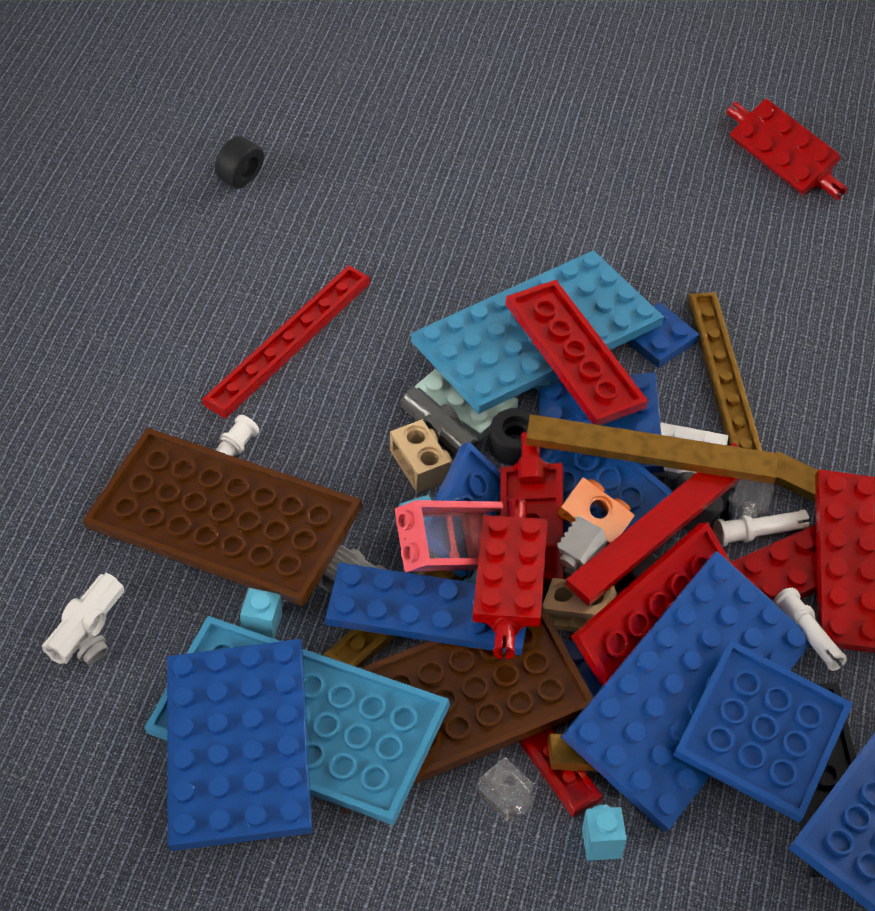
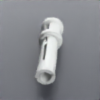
(234, 441)
(747, 528)
(804, 616)

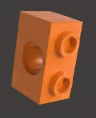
(589, 493)

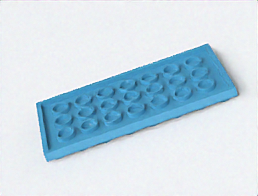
(494, 359)
(361, 727)

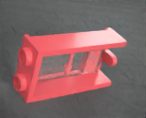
(441, 534)

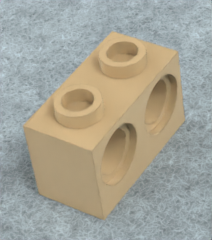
(420, 455)
(568, 610)

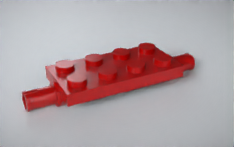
(786, 148)
(543, 490)
(510, 575)

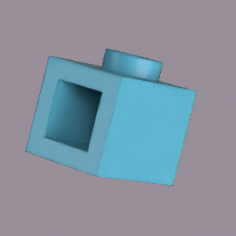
(261, 612)
(604, 833)

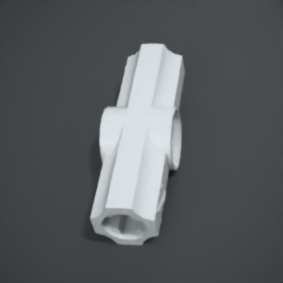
(83, 618)

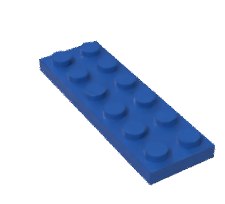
(409, 607)

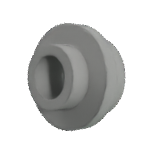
(92, 649)

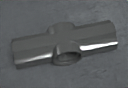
(439, 418)

